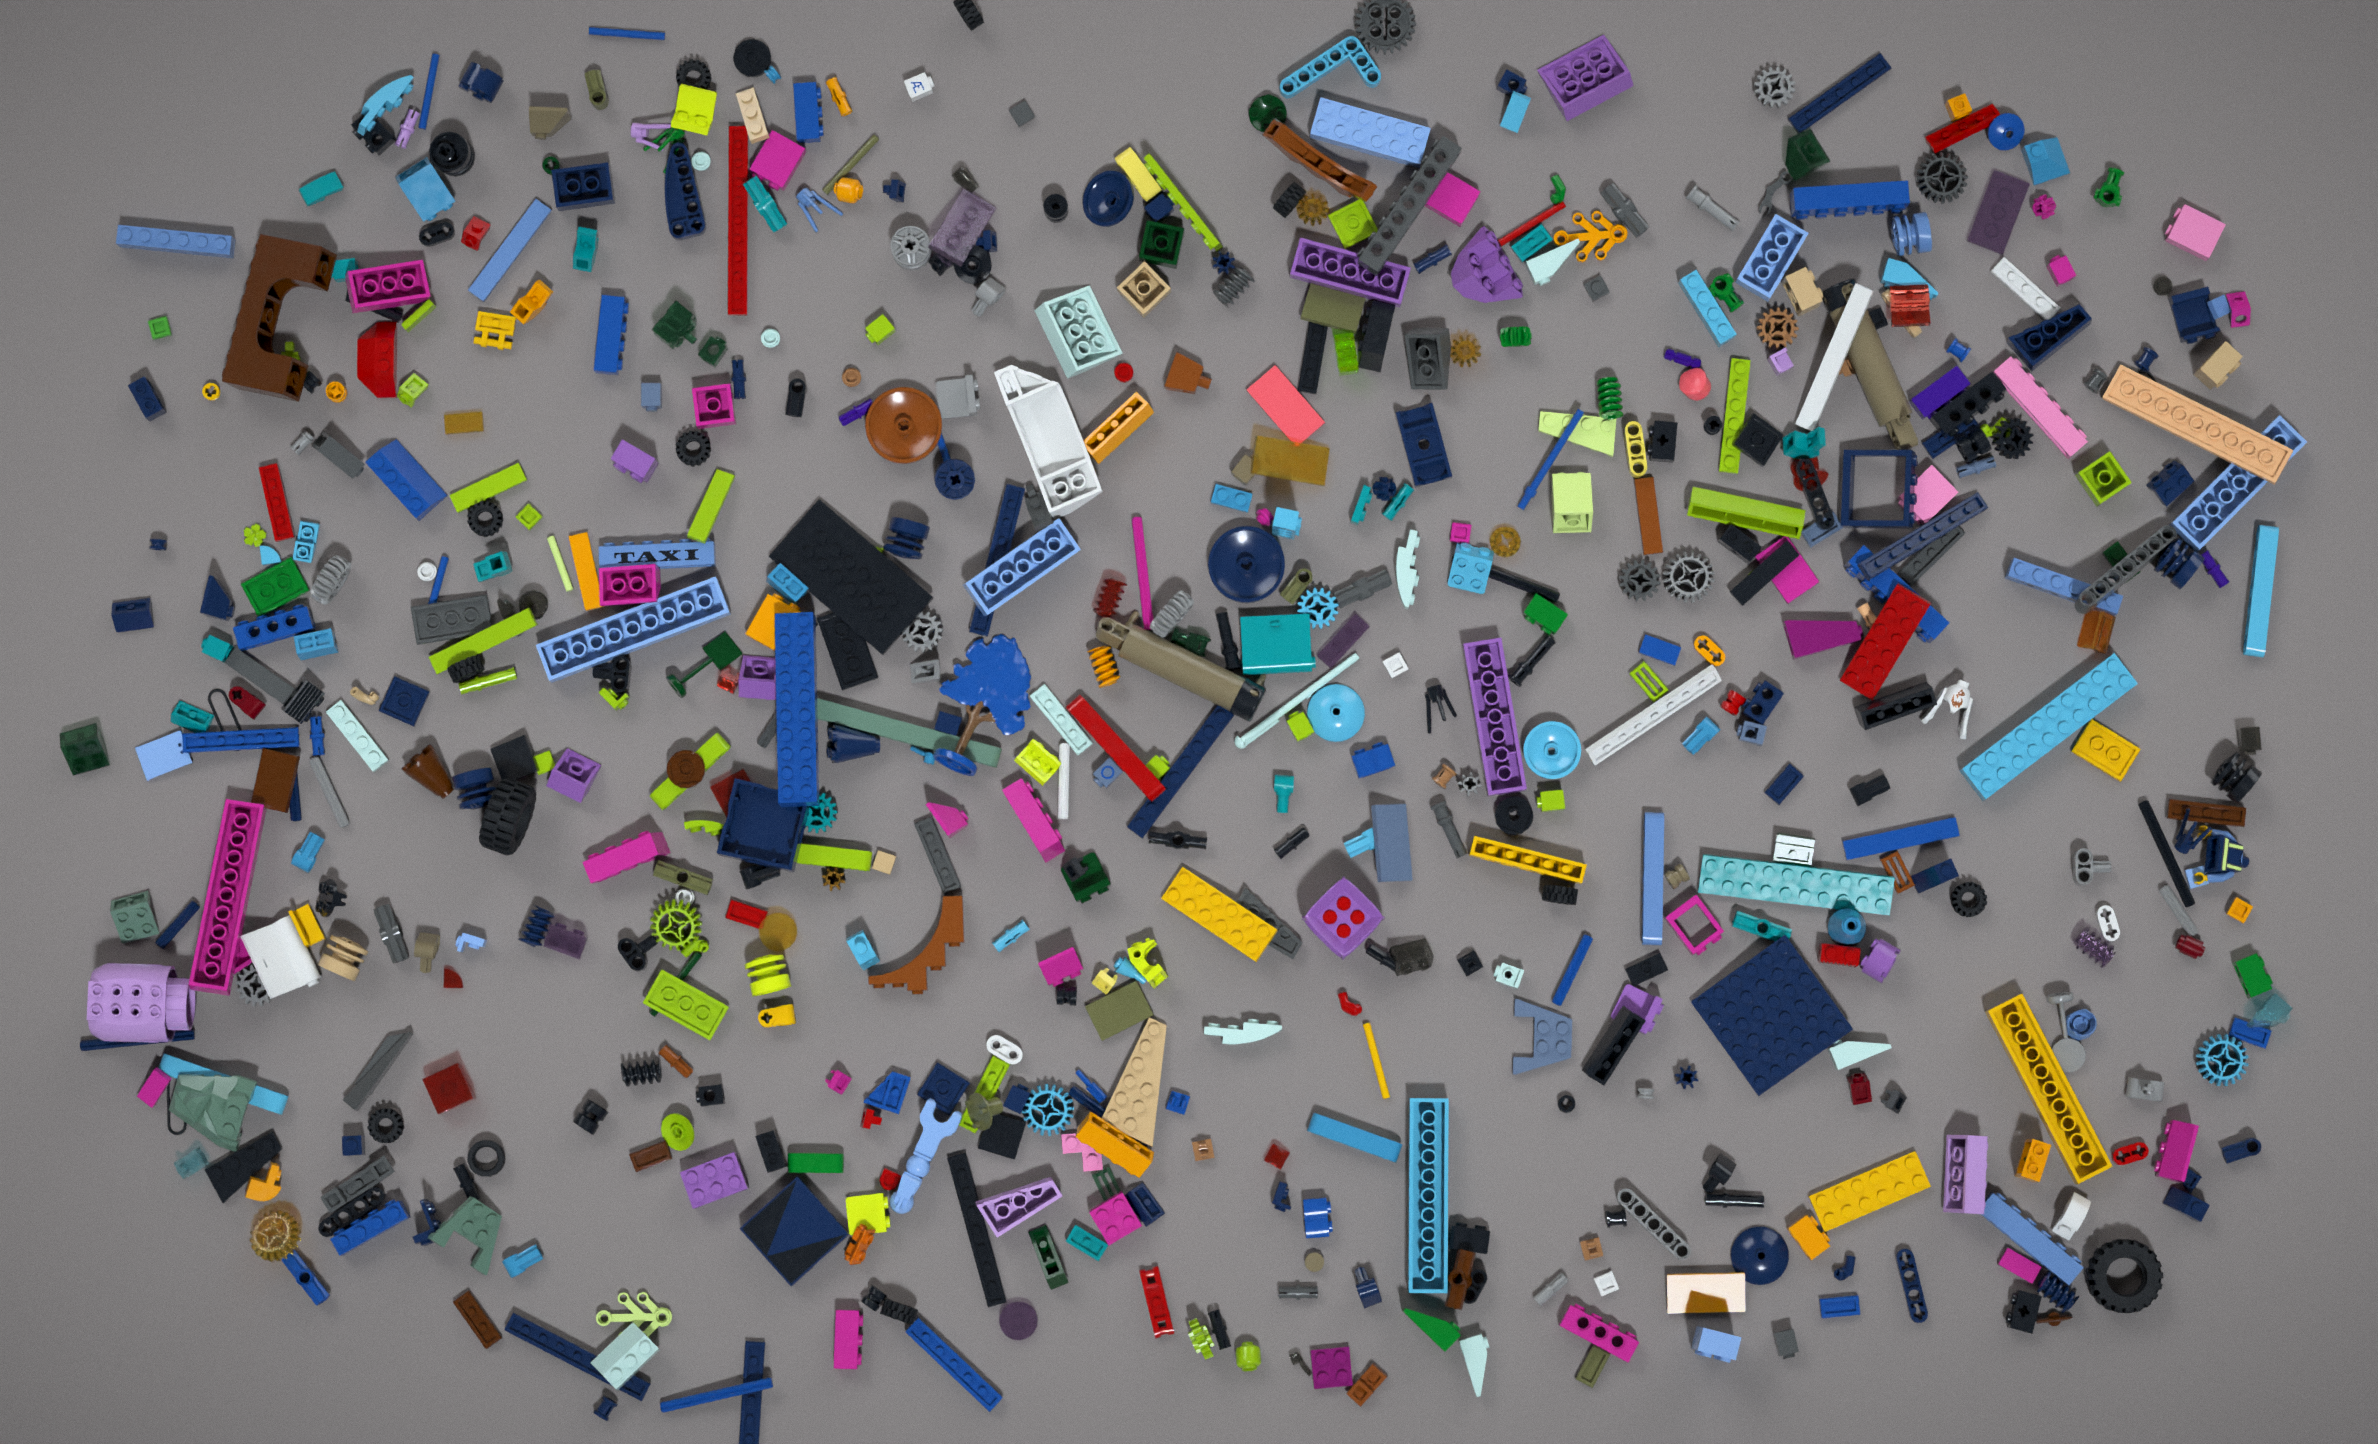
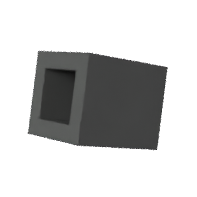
(1786, 1343)

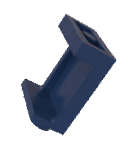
(2193, 315)

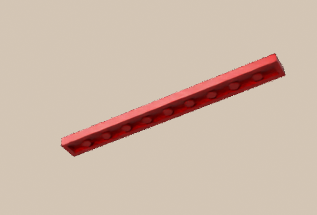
(738, 222)

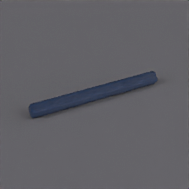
(97, 1044)

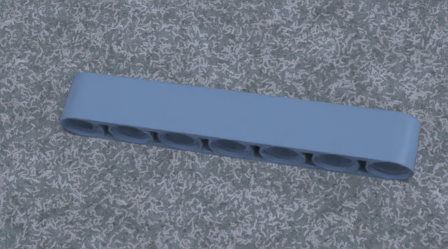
(1653, 878)

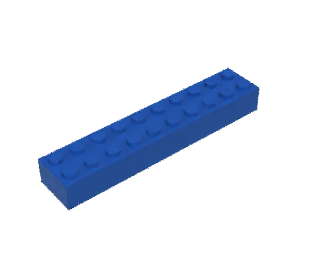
(796, 709)

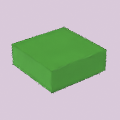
(160, 328)

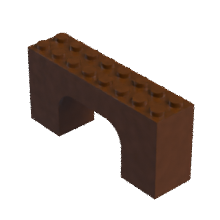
(274, 271)

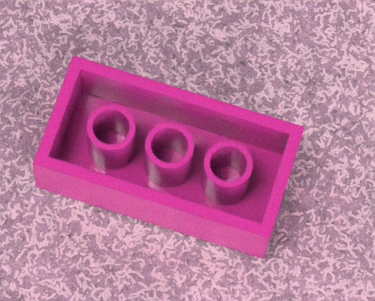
(387, 286)

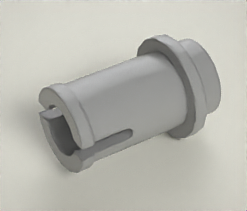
(304, 440)

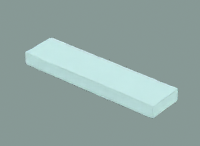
(1061, 719)

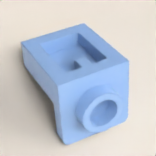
(474, 942)

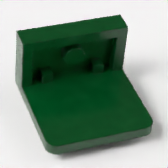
(1091, 882)

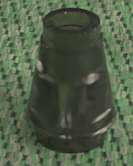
(965, 179)

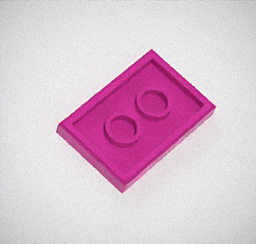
(1793, 579)

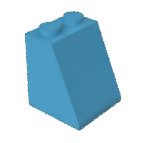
(425, 189)

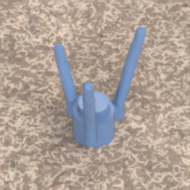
(808, 199)

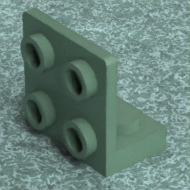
(133, 917)

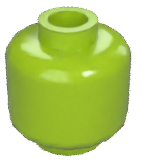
(1248, 1356)

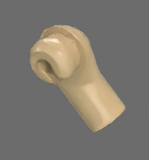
(361, 696)

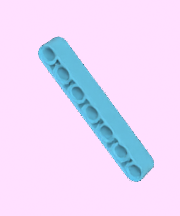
(2261, 591)
(262, 1097)

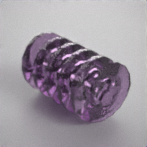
(2093, 945)

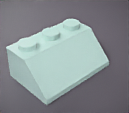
(625, 1356)

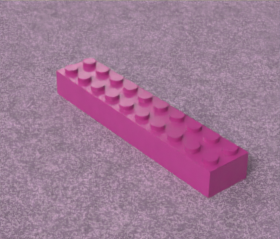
(227, 897)

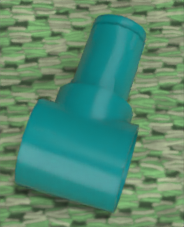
(1283, 787)

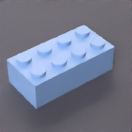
(1771, 257)
(1720, 1344)

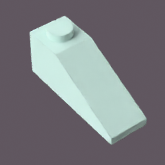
(1546, 265)
(1851, 1052)
(1475, 1357)

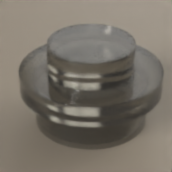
(2162, 286)

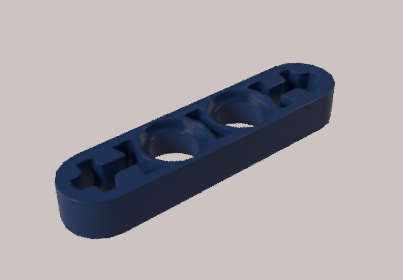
(1913, 1285)

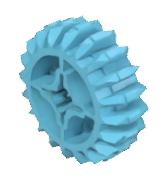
(2223, 1051)
(1064, 1114)

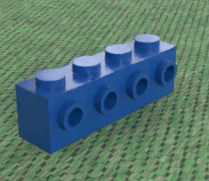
(371, 1227)

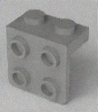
(957, 397)

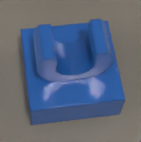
(1178, 1102)

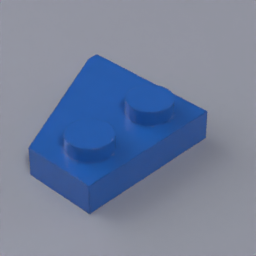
(890, 1093)

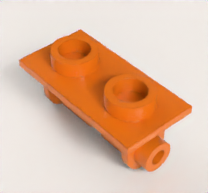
(857, 1252)

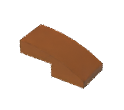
(1367, 1384)

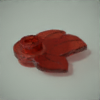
(1821, 474)

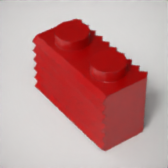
(1839, 955)

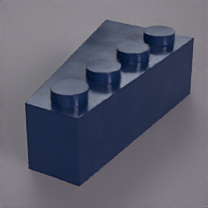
(2045, 339)

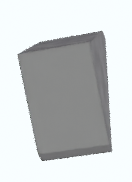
(925, 671)

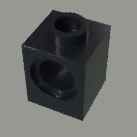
(719, 1095)

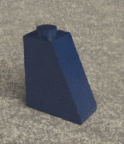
(1934, 876)

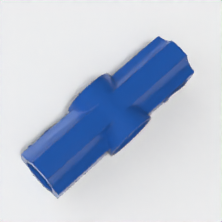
(313, 1287)

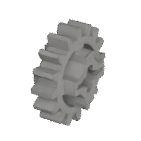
(1780, 91)
(910, 636)
(249, 984)

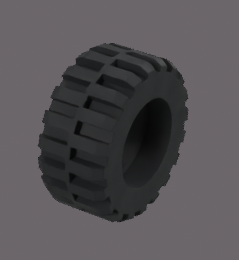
(507, 816)
(2150, 1271)

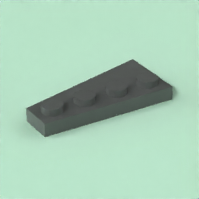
(1284, 939)

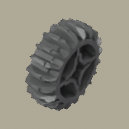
(1950, 177)

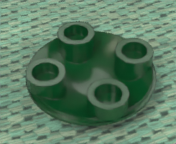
(1265, 110)

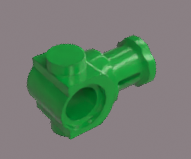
(2111, 188)
(1726, 294)

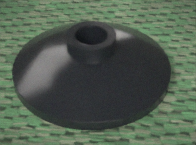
(980, 271)

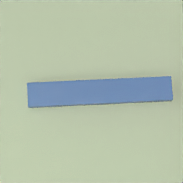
(509, 250)

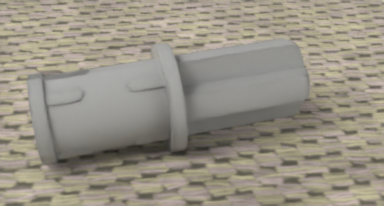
(1550, 1289)

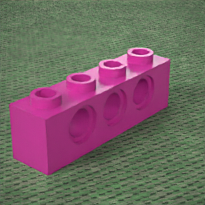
(1623, 1351)

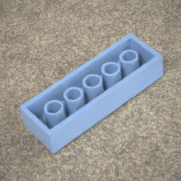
(1370, 132)
(1021, 567)

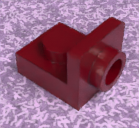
(1859, 1088)

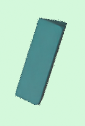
(191, 718)

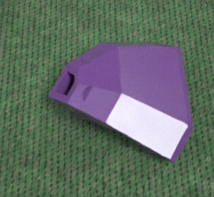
(1484, 271)

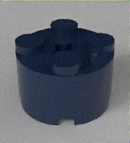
(481, 82)

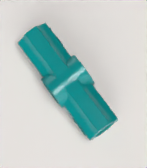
(765, 204)
(1749, 924)

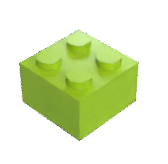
(2103, 479)

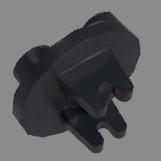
(329, 898)

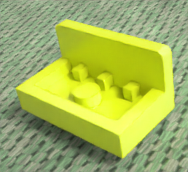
(1038, 762)

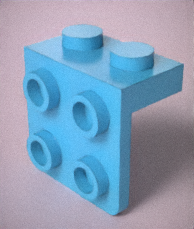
(1470, 568)

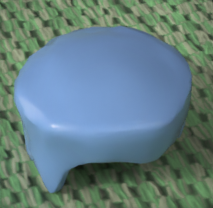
(2081, 1024)

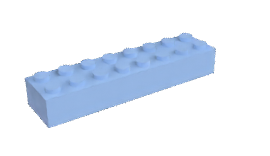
(2229, 492)

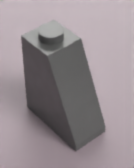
(338, 455)

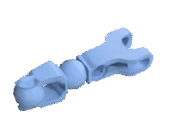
(918, 1164)

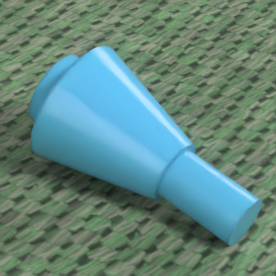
(1126, 968)

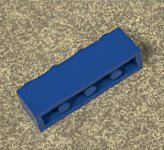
(610, 335)

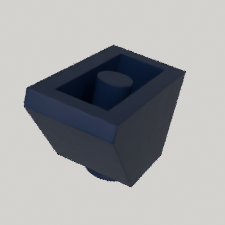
(2186, 1204)

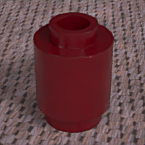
(2190, 946)

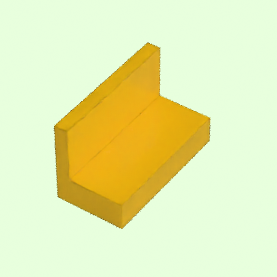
(307, 925)

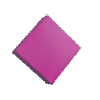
(1460, 533)

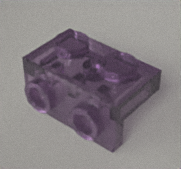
(566, 941)

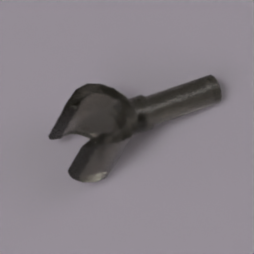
(1296, 1358)

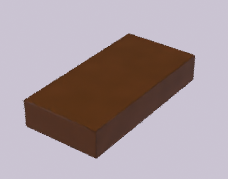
(650, 1156)

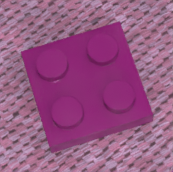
(1331, 1367)

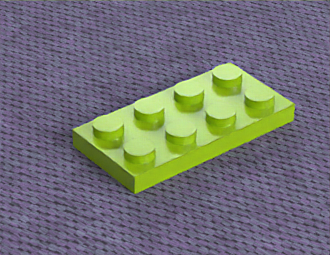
(685, 1004)

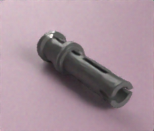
(1445, 820)

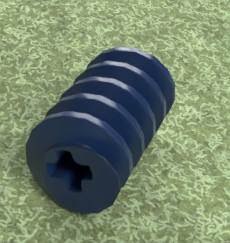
(536, 927)
(2056, 1292)

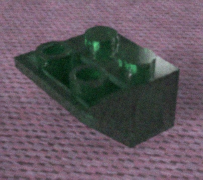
(84, 749)

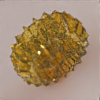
(278, 1242)

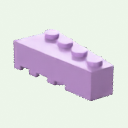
(1016, 1205)

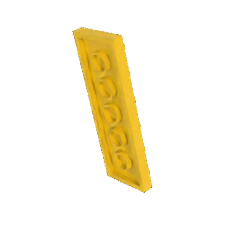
(1219, 914)
(1869, 1191)

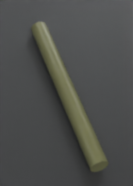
(851, 163)

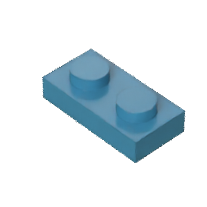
(1231, 498)

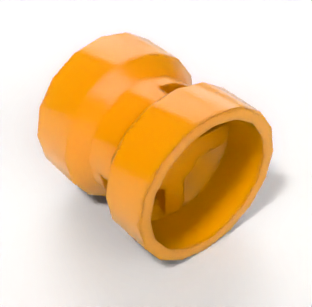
(334, 389)

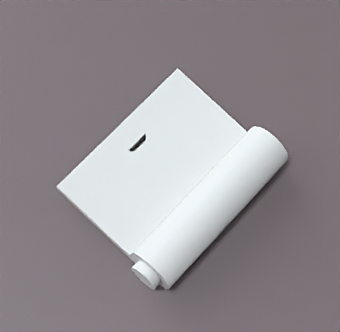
(281, 957)

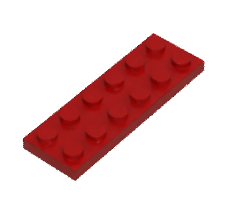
(1885, 641)

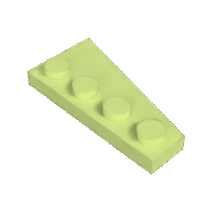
(1589, 432)

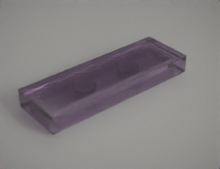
(1343, 641)

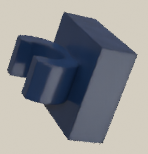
(896, 190)
(988, 241)

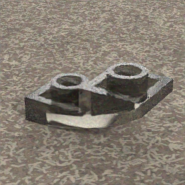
(506, 609)

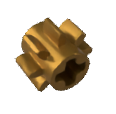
(831, 874)

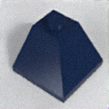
(216, 601)

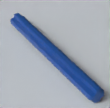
(716, 1395)

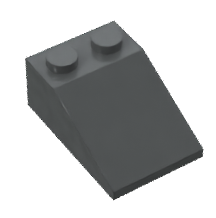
(1428, 357)

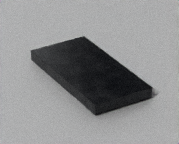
(847, 652)

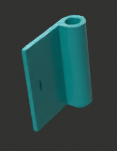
(1276, 648)

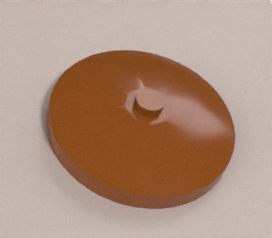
(903, 425)

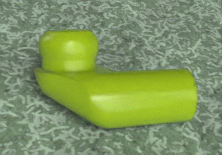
(1989, 430)
(699, 946)

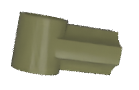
(596, 88)
(1295, 587)

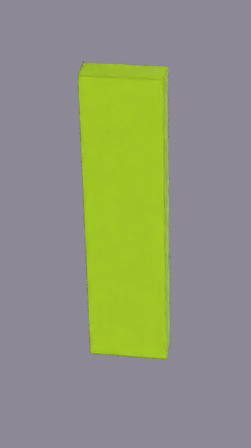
(488, 487)
(710, 506)
(987, 1086)

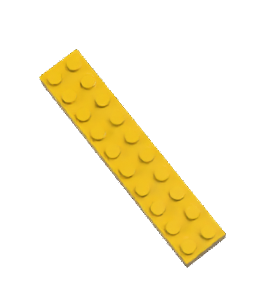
(2048, 1089)

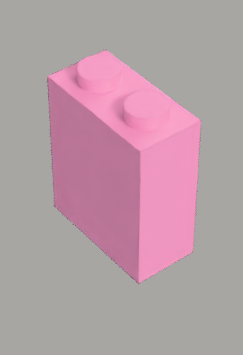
(2194, 232)
(1932, 495)

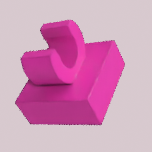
(838, 1082)

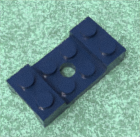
(1429, 464)

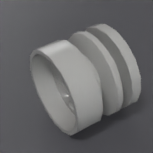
(907, 258)

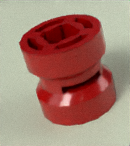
(1733, 702)

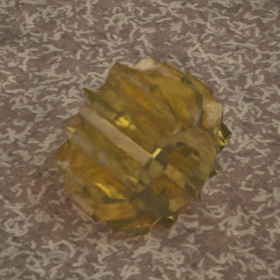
(1310, 215)
(1471, 348)

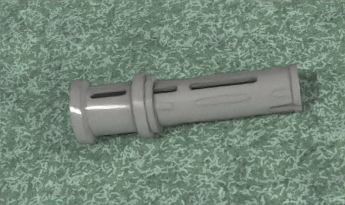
(1704, 202)

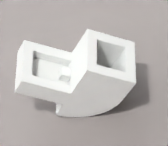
(2072, 1216)

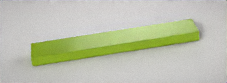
(483, 640)

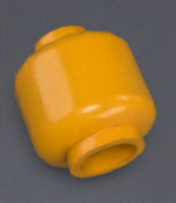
(848, 190)

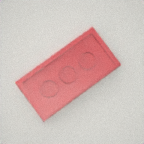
(1285, 406)

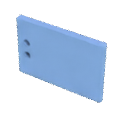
(163, 755)

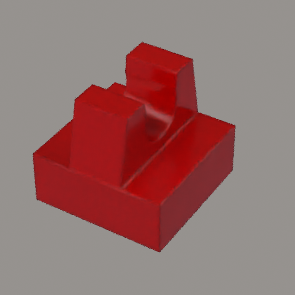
(868, 1118)

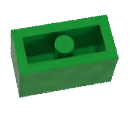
(1544, 614)
(2252, 975)

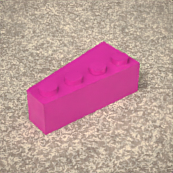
(1033, 819)
(625, 856)

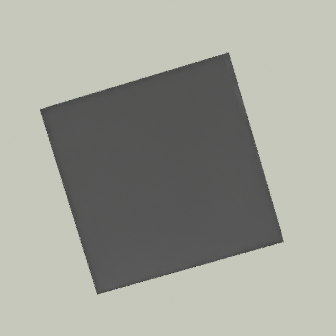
(1021, 114)

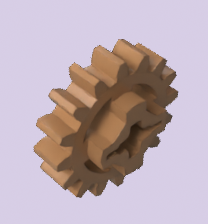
(1772, 322)

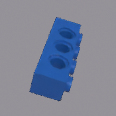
(304, 625)

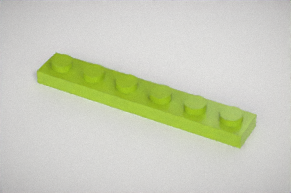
(1734, 414)

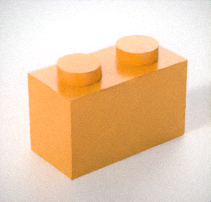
(1809, 1237)

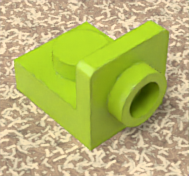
(411, 390)
(611, 697)

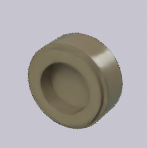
(1314, 1262)

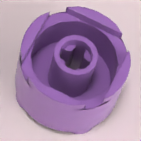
(1880, 960)

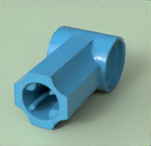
(1704, 732)
(306, 856)
(519, 1262)

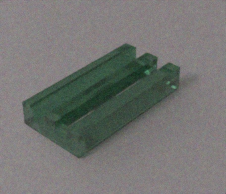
(1101, 1173)

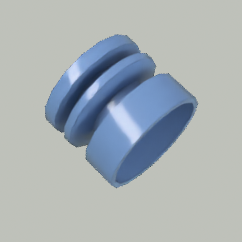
(1911, 234)

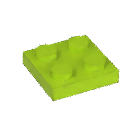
(1352, 223)

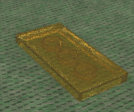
(1290, 460)

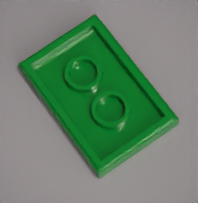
(275, 587)

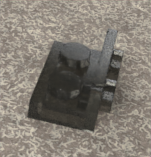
(1411, 957)

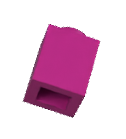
(2060, 270)

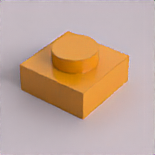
(2239, 910)

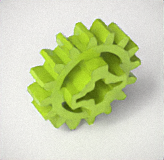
(1201, 1339)

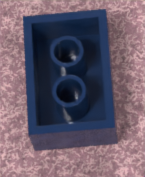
(583, 186)

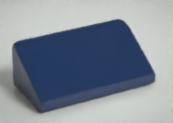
(1144, 1204)

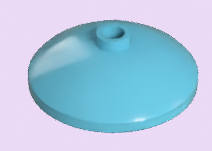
(1331, 726)
(1555, 736)

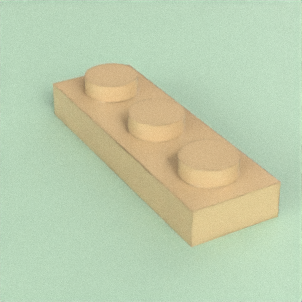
(752, 115)

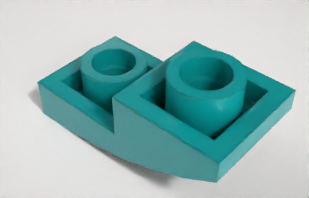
(321, 188)

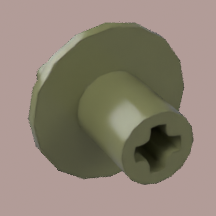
(982, 1110)

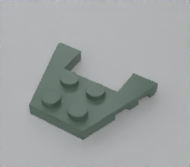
(477, 1225)

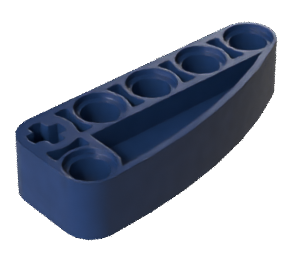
(677, 201)

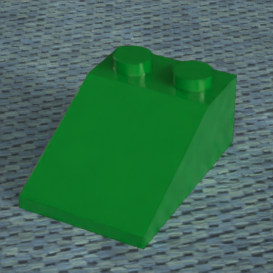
(1439, 1330)

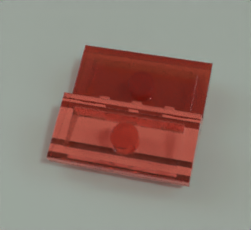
(1909, 305)

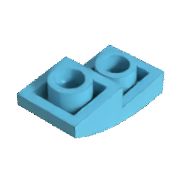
(306, 541)

